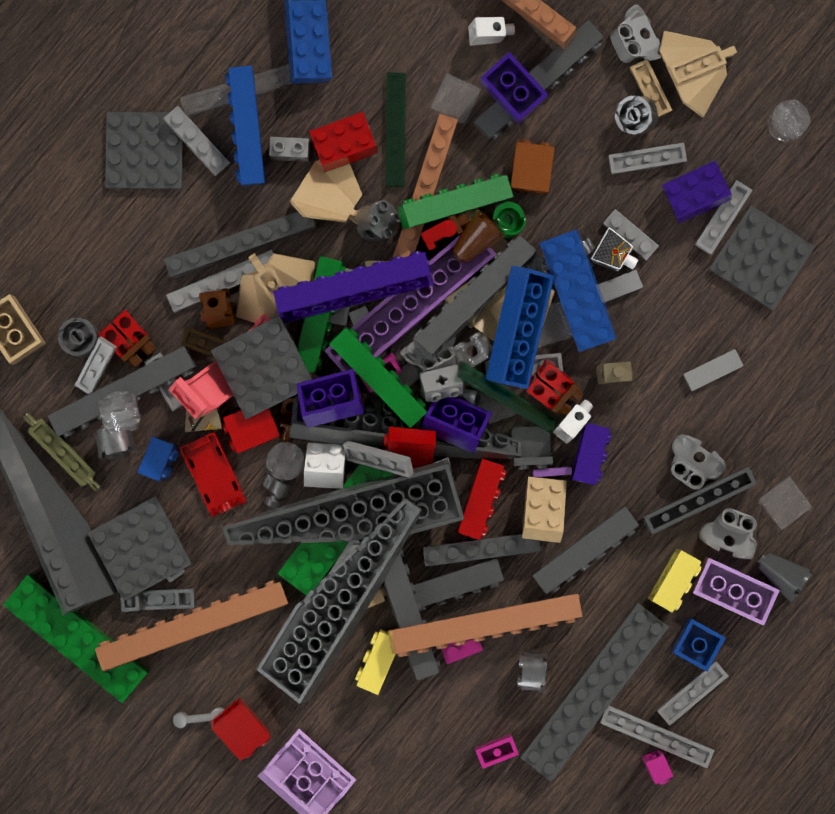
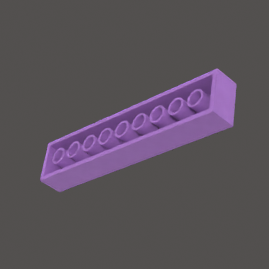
(404, 311)

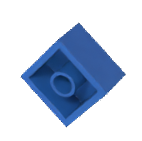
(158, 459)
(697, 644)

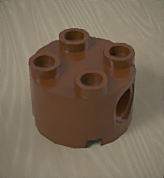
(217, 308)

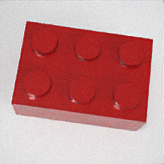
(343, 142)

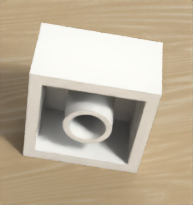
(324, 465)

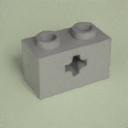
(289, 149)
(441, 383)

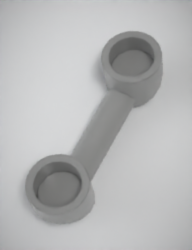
(181, 720)

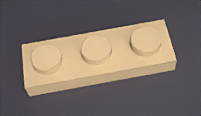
(650, 86)

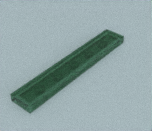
(395, 129)
(506, 397)

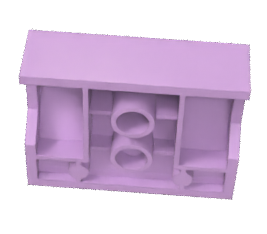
(306, 776)

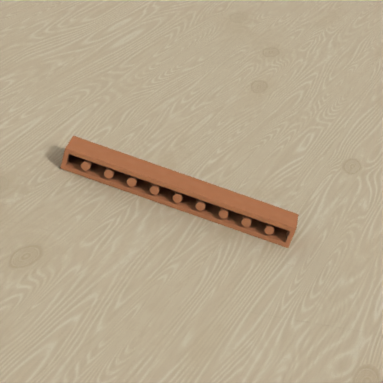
(485, 623)
(191, 626)

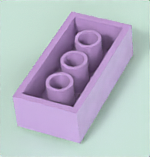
(734, 591)

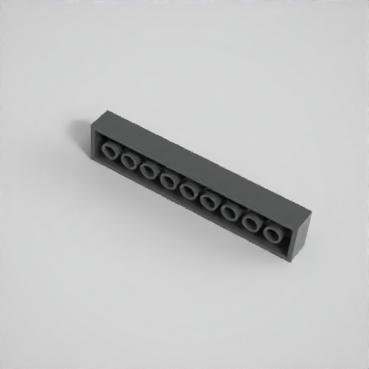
(593, 691)

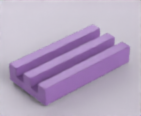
(551, 472)

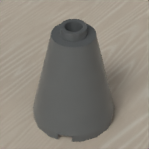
(784, 575)

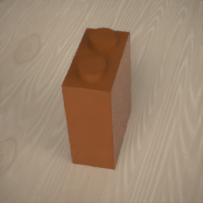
(532, 167)

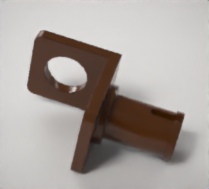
(285, 421)

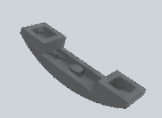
(160, 600)

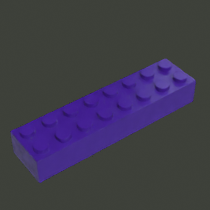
(353, 287)

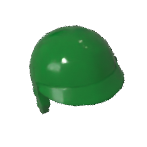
(509, 219)

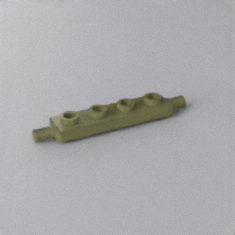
(61, 452)

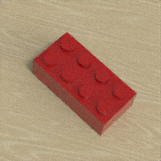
(480, 499)

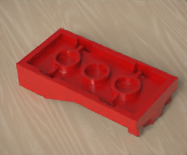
(213, 474)

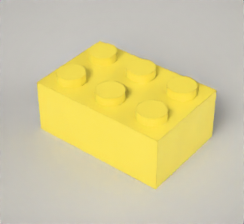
(675, 580)
(376, 663)

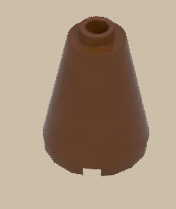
(477, 237)

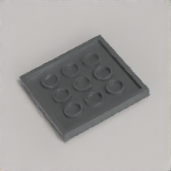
(142, 152)
(761, 258)
(262, 366)
(139, 548)

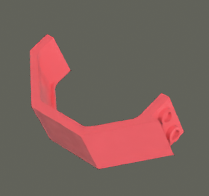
(207, 388)

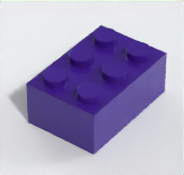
(513, 88)
(697, 192)
(330, 398)
(457, 422)
(590, 454)

